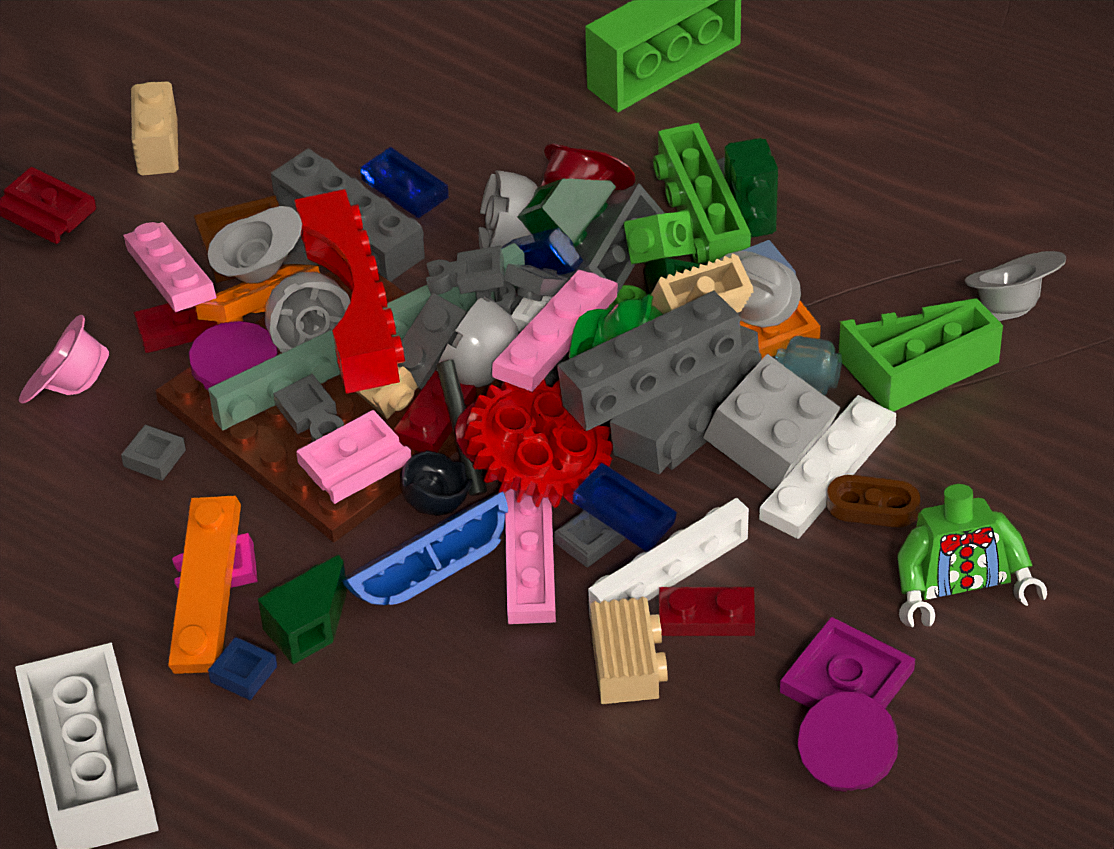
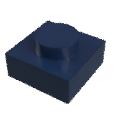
(242, 668)

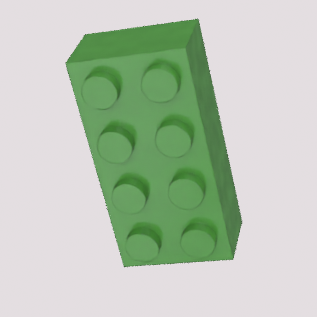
(655, 44)

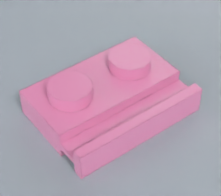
(353, 456)

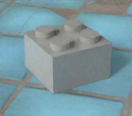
(770, 421)

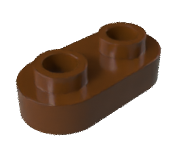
(873, 501)

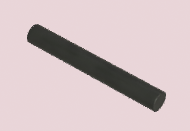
(455, 406)

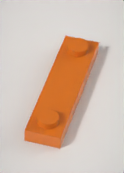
(204, 584)

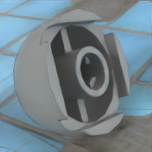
(502, 202)
(304, 308)
(479, 341)

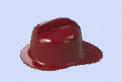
(587, 165)

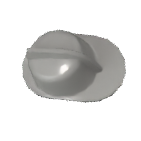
(255, 245)
(1016, 285)
(774, 288)

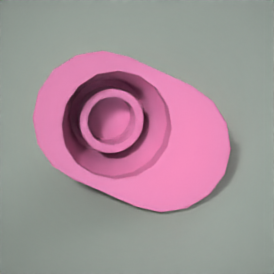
(70, 366)

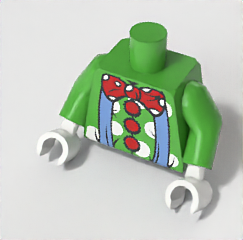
(959, 551)

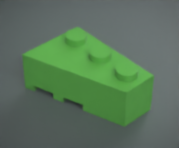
(922, 352)

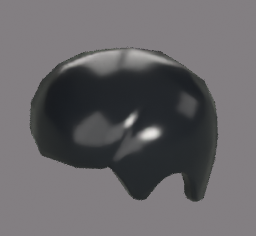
(434, 483)

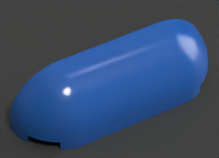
(431, 554)

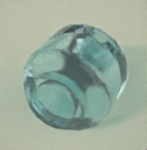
(812, 361)

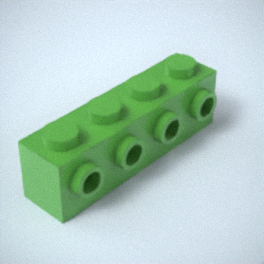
(698, 186)

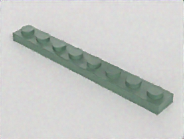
(254, 388)

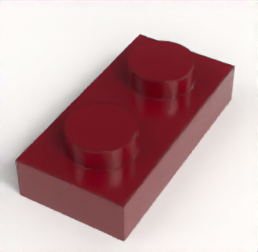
(164, 328)
(427, 419)
(707, 611)

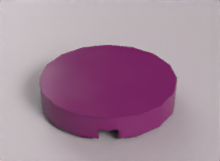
(228, 351)
(848, 741)

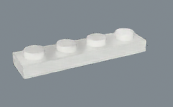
(837, 453)
(677, 557)

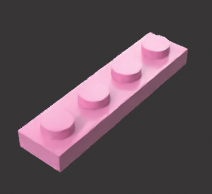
(169, 266)
(550, 332)
(529, 561)

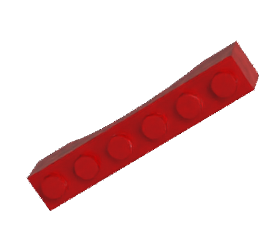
(363, 337)

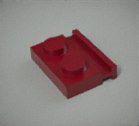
(45, 204)

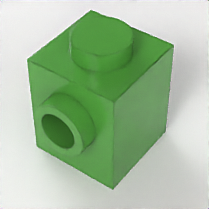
(659, 237)

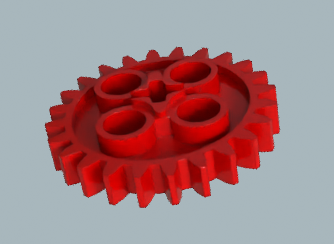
(533, 442)

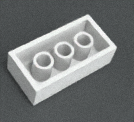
(86, 749)

